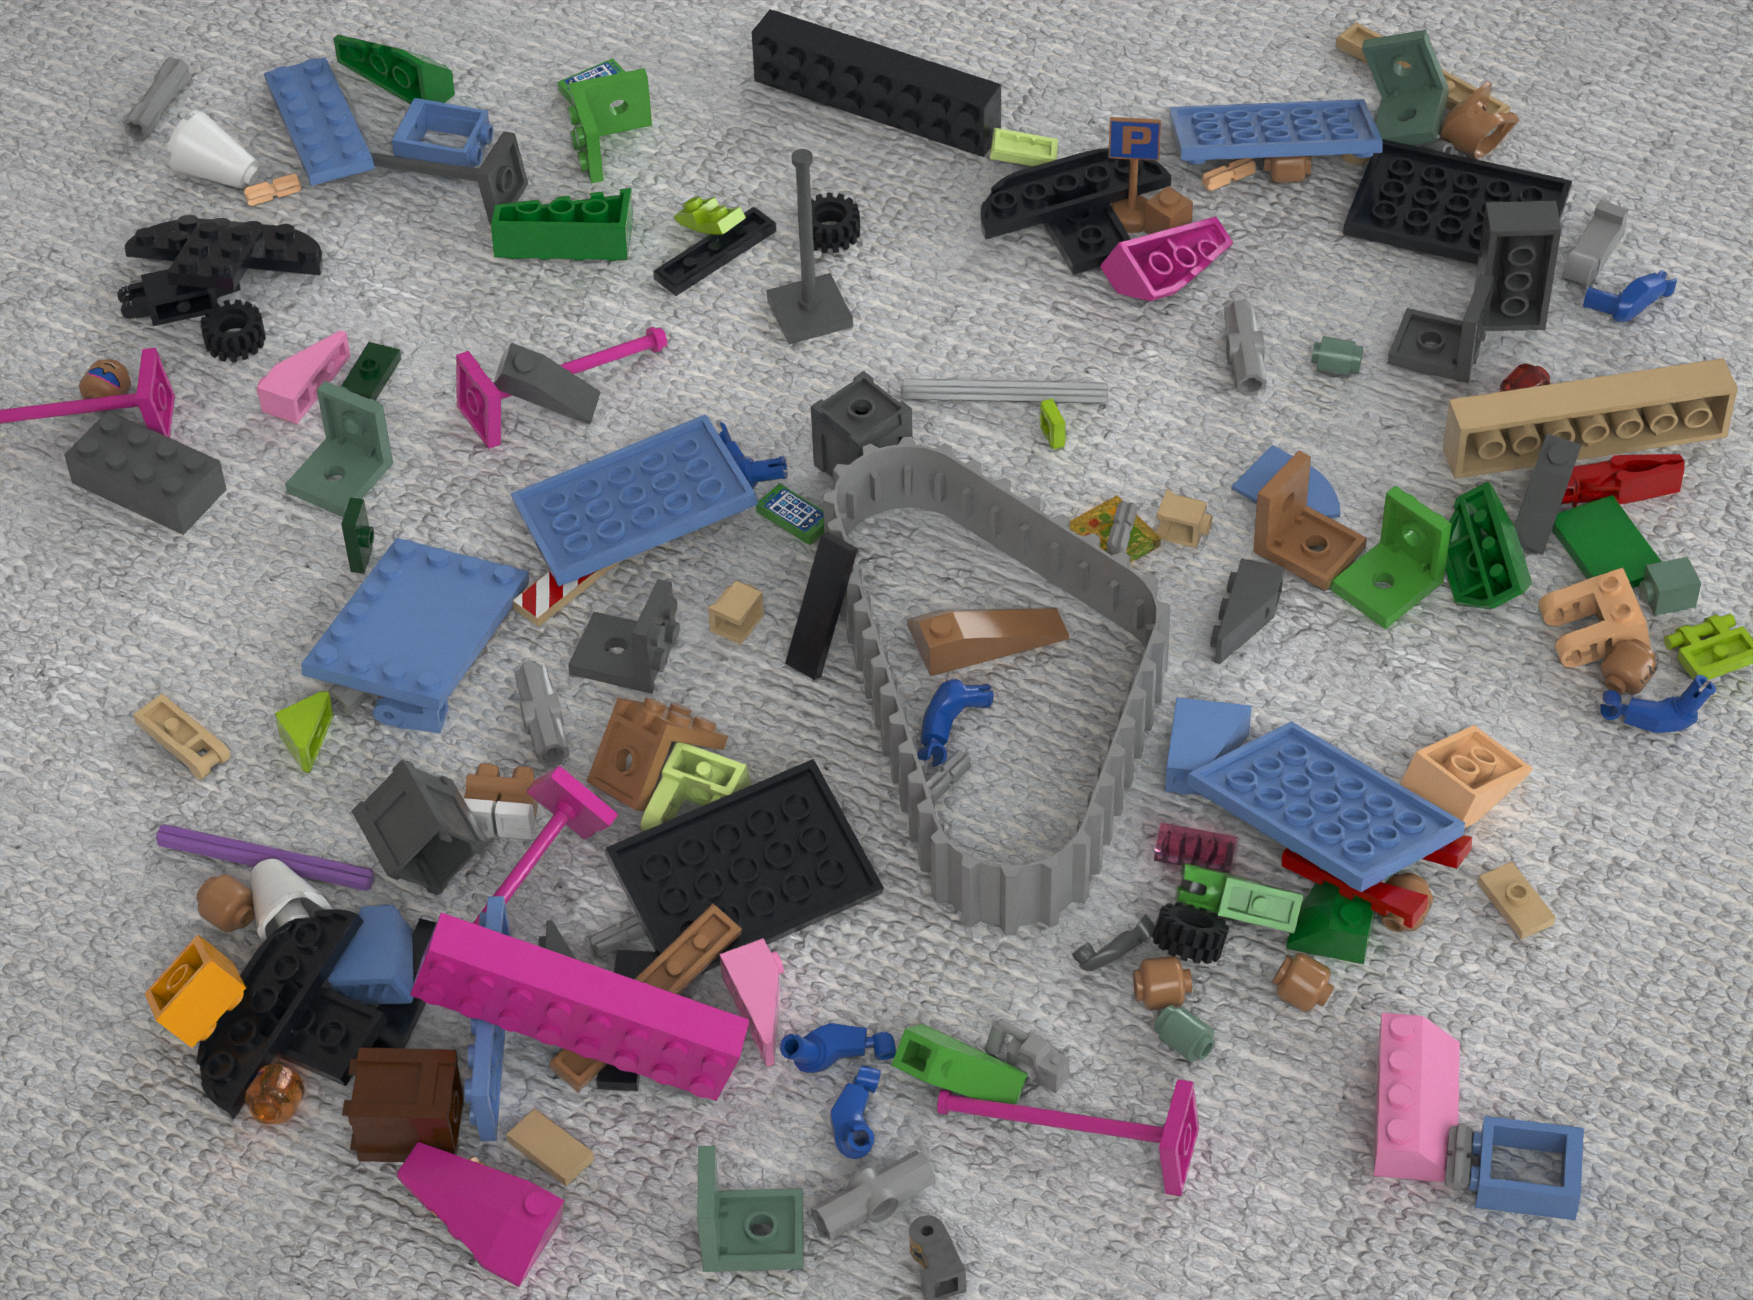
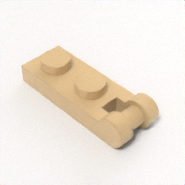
(181, 735)

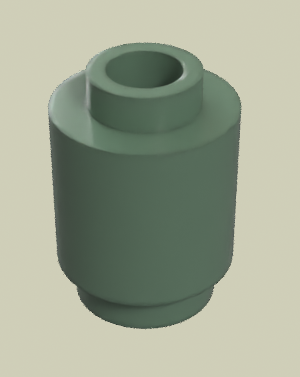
(1337, 356)
(1185, 1033)

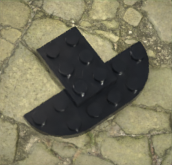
(1071, 202)
(221, 250)
(289, 1012)

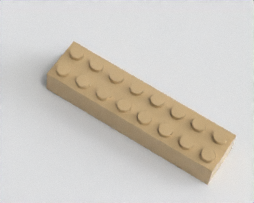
(1600, 413)

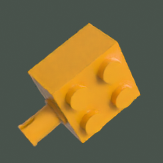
(195, 992)

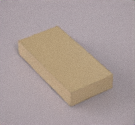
(550, 1147)

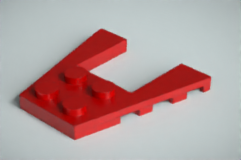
(1384, 896)

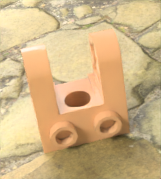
(1614, 605)

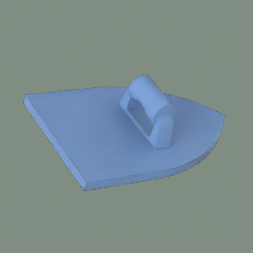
(1320, 492)

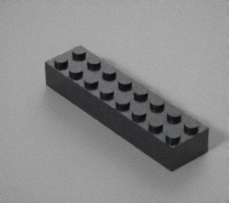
(876, 82)

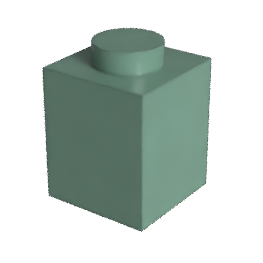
(1670, 586)

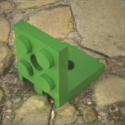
(595, 117)
(1407, 558)

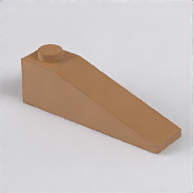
(973, 636)

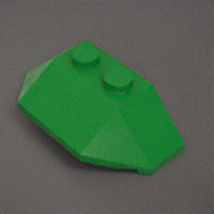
(1484, 552)

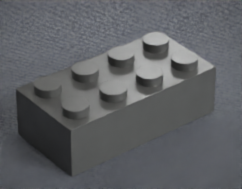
(1521, 254)
(145, 472)

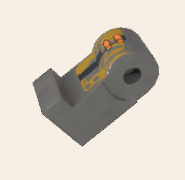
(942, 1266)

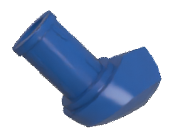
(1634, 298)
(754, 470)

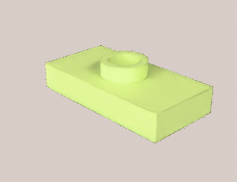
(1022, 147)

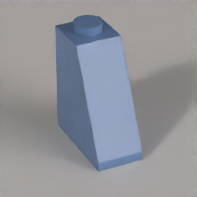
(1202, 734)
(377, 960)

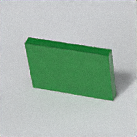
(1604, 540)

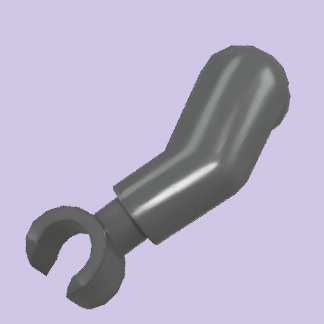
(1116, 948)

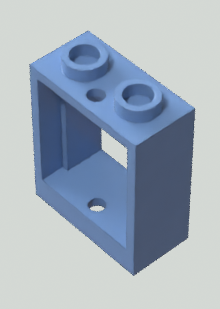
(445, 118)
(1522, 1196)

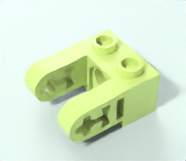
(694, 777)

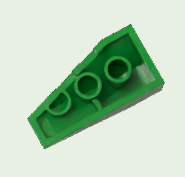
(396, 70)
(1333, 925)

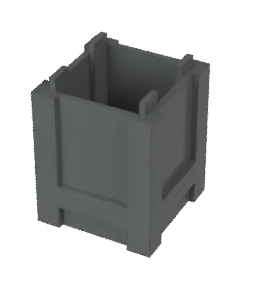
(855, 418)
(420, 827)

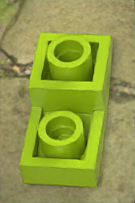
(707, 216)

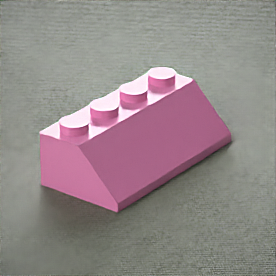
(1414, 1097)

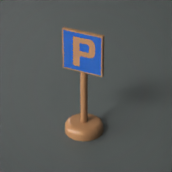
(1136, 141)

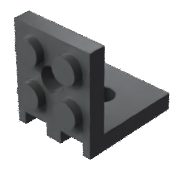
(1456, 339)
(644, 643)

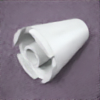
(209, 152)
(281, 897)

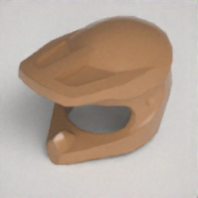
(1470, 123)

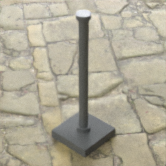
(499, 177)
(815, 303)

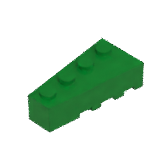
(565, 228)

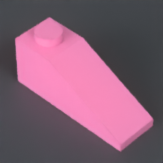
(293, 383)
(754, 985)

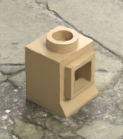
(1183, 520)
(736, 612)

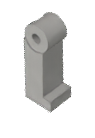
(1596, 243)

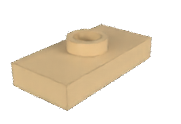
(1516, 900)

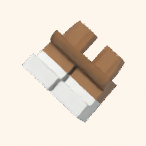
(502, 801)

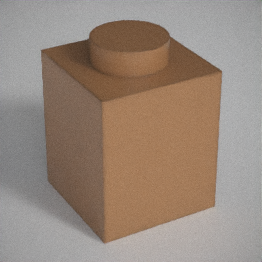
(1167, 211)

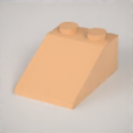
(1465, 774)

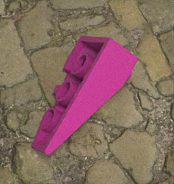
(1165, 260)
(490, 1211)

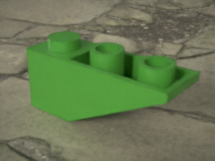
(957, 1066)

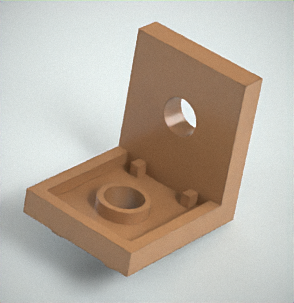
(1289, 527)
(646, 733)

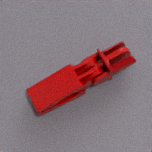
(1626, 478)

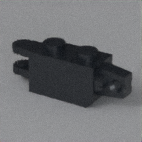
(166, 301)

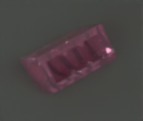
(1196, 847)

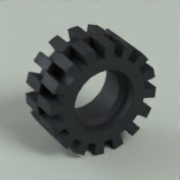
(837, 234)
(236, 343)
(1190, 933)

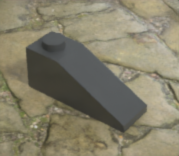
(545, 383)
(1545, 492)

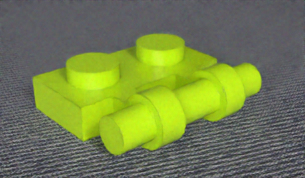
(1716, 655)

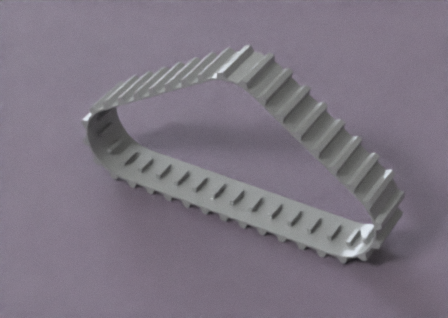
(937, 481)

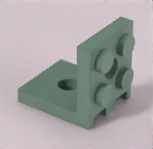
(1407, 92)
(353, 447)
(729, 1216)

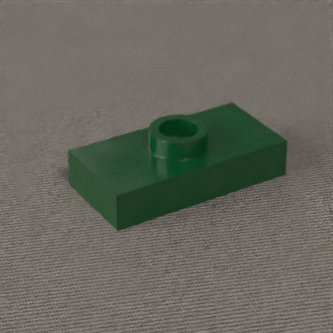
(372, 370)
(357, 535)

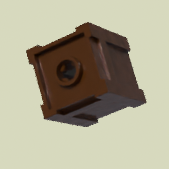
(404, 1101)

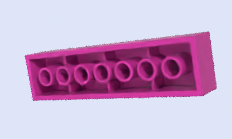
(579, 1007)

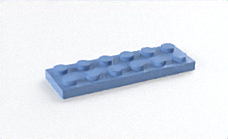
(318, 121)
(488, 1051)

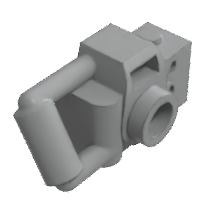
(1030, 1054)

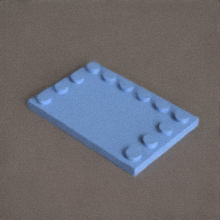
(1274, 130)
(633, 499)
(416, 624)
(1326, 805)

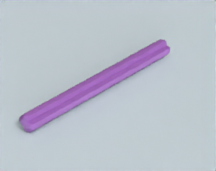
(252, 854)

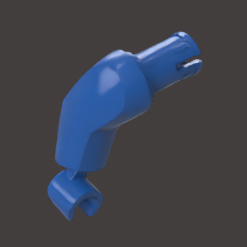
(942, 710)
(1662, 716)
(833, 1042)
(849, 1128)

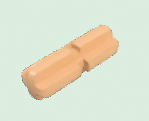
(1222, 175)
(279, 187)

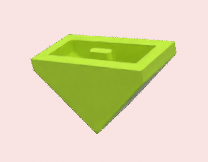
(305, 727)

